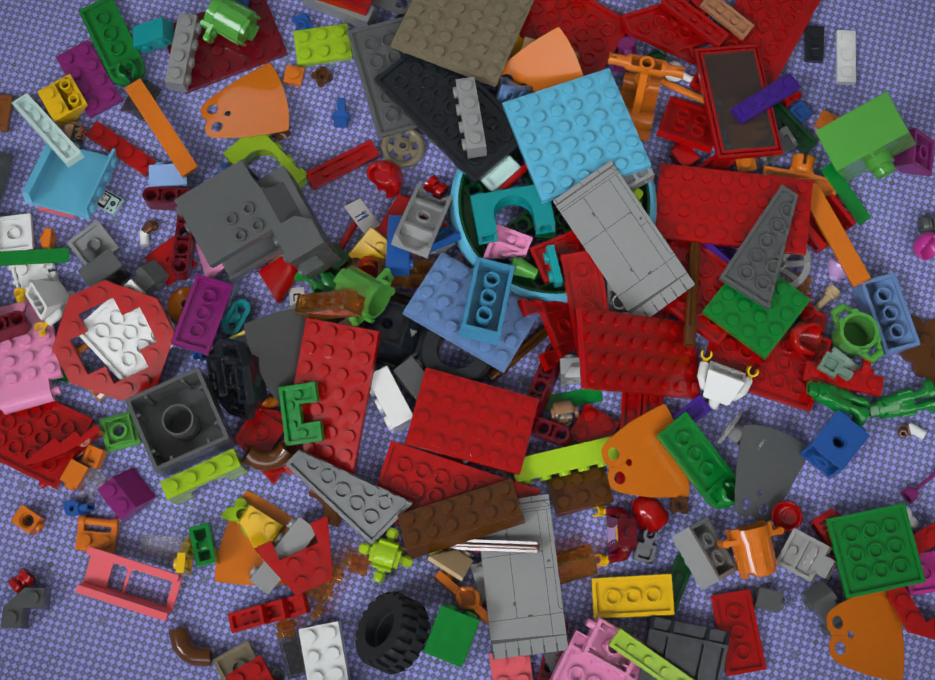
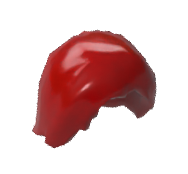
(806, 338)
(649, 513)

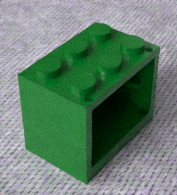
(452, 635)

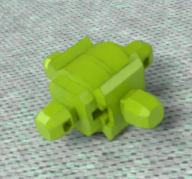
(385, 555)

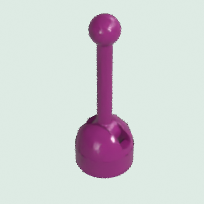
(911, 493)

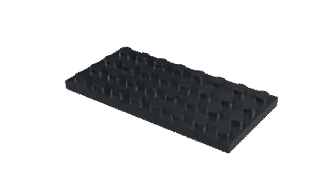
(428, 99)

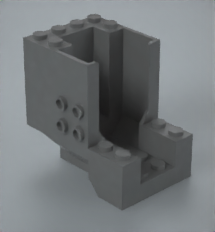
(254, 220)

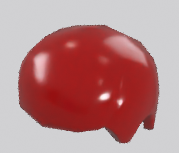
(787, 515)

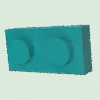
(554, 274)

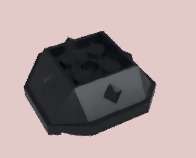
(402, 338)
(236, 378)

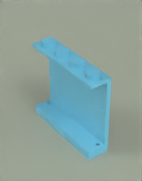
(73, 188)

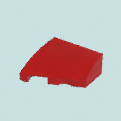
(278, 277)

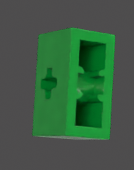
(204, 545)

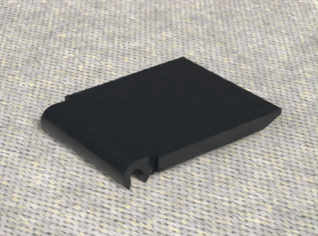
(688, 646)

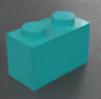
(153, 35)

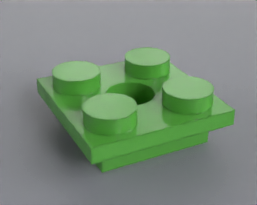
(127, 439)

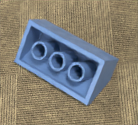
(886, 304)

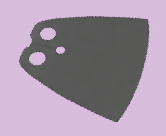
(277, 344)
(769, 468)

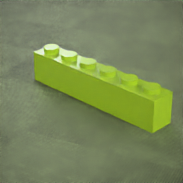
(563, 460)

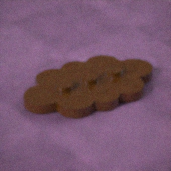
(923, 356)

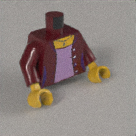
(620, 534)

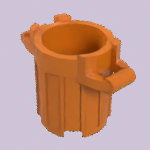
(753, 548)

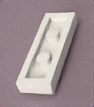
(845, 57)

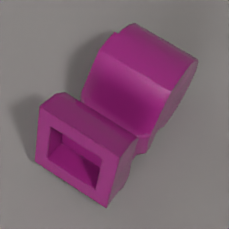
(625, 46)

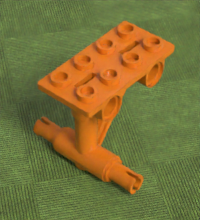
(642, 86)

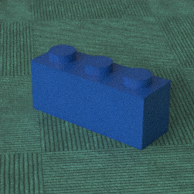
(397, 259)

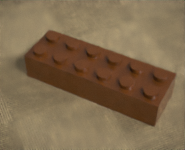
(461, 518)

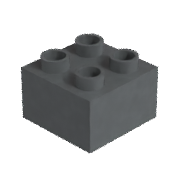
(180, 422)

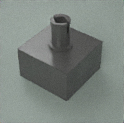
(102, 267)

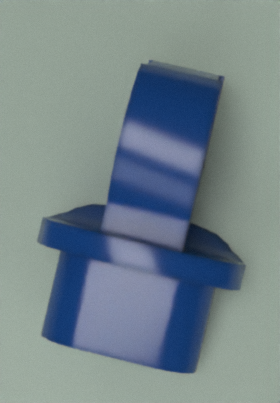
(341, 117)
(80, 507)

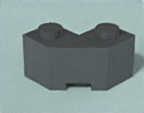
(150, 277)
(821, 600)
(17, 611)

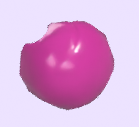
(924, 246)

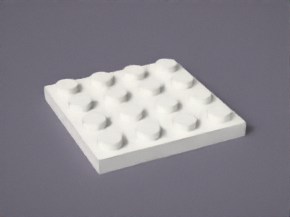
(119, 337)

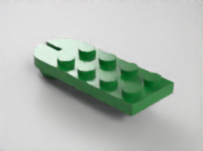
(113, 41)
(699, 461)

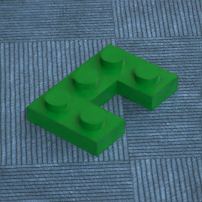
(292, 414)

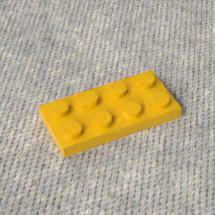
(633, 596)

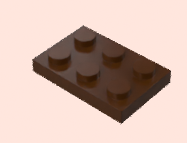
(579, 491)

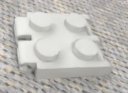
(33, 272)

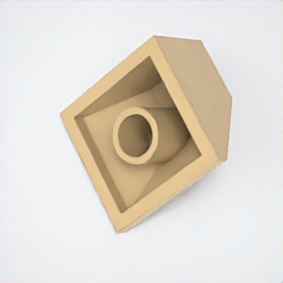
(453, 562)

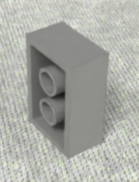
(702, 555)

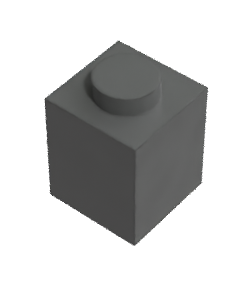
(768, 600)

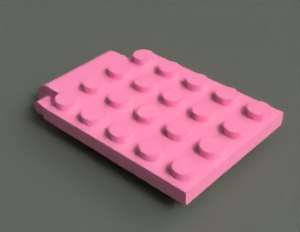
(28, 365)
(592, 658)

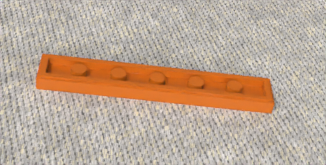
(161, 128)
(837, 239)

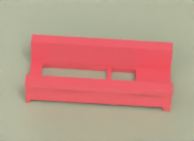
(98, 576)

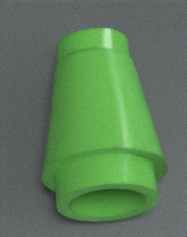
(523, 268)

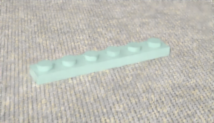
(48, 130)

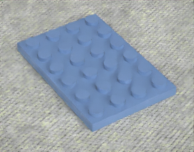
(440, 308)

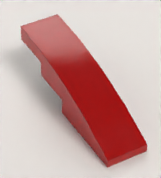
(59, 449)
(268, 613)

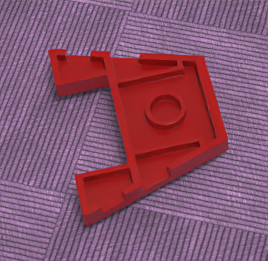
(558, 327)
(263, 434)
(305, 567)

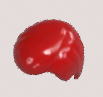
(386, 177)

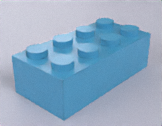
(486, 301)

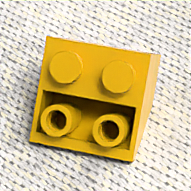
(63, 100)

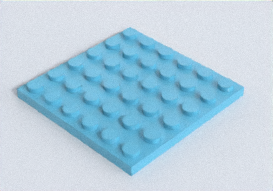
(574, 132)

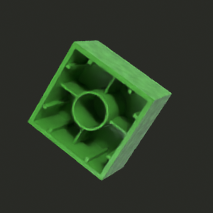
(866, 139)

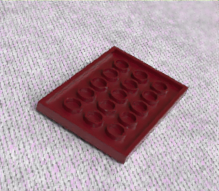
(226, 59)

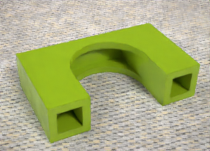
(255, 146)
(181, 486)

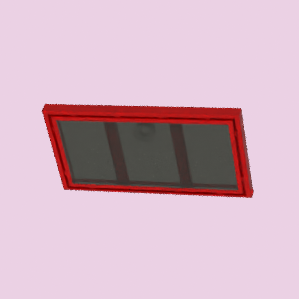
(726, 79)

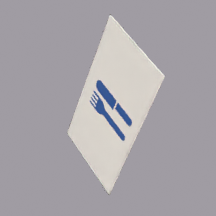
(361, 215)

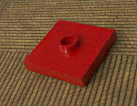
(163, 257)

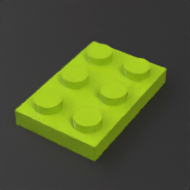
(322, 45)

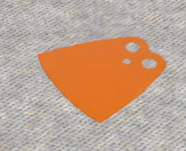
(544, 62)
(255, 105)
(652, 468)
(237, 552)
(876, 639)

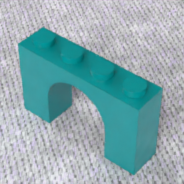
(487, 205)

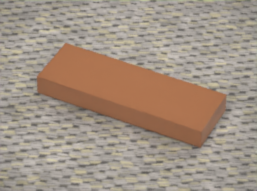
(727, 17)

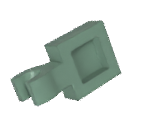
(832, 366)

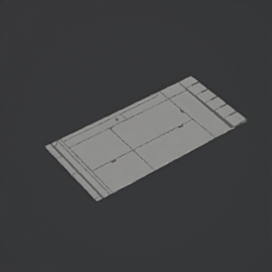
(623, 242)
(525, 588)

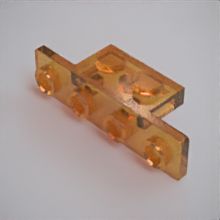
(324, 591)

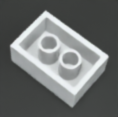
(390, 401)
(324, 652)

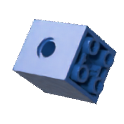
(834, 444)

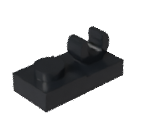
(813, 44)

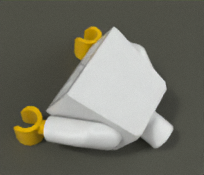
(47, 299)
(722, 383)

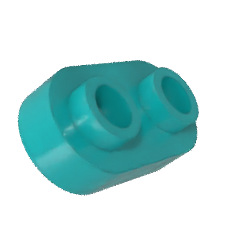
(234, 317)

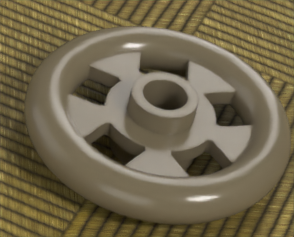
(416, 154)

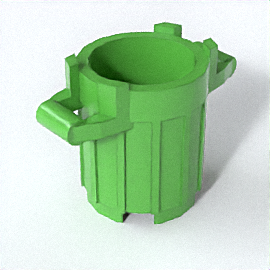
(229, 20)
(375, 290)
(855, 334)

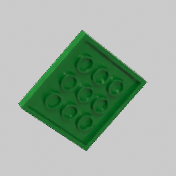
(750, 322)
(875, 550)

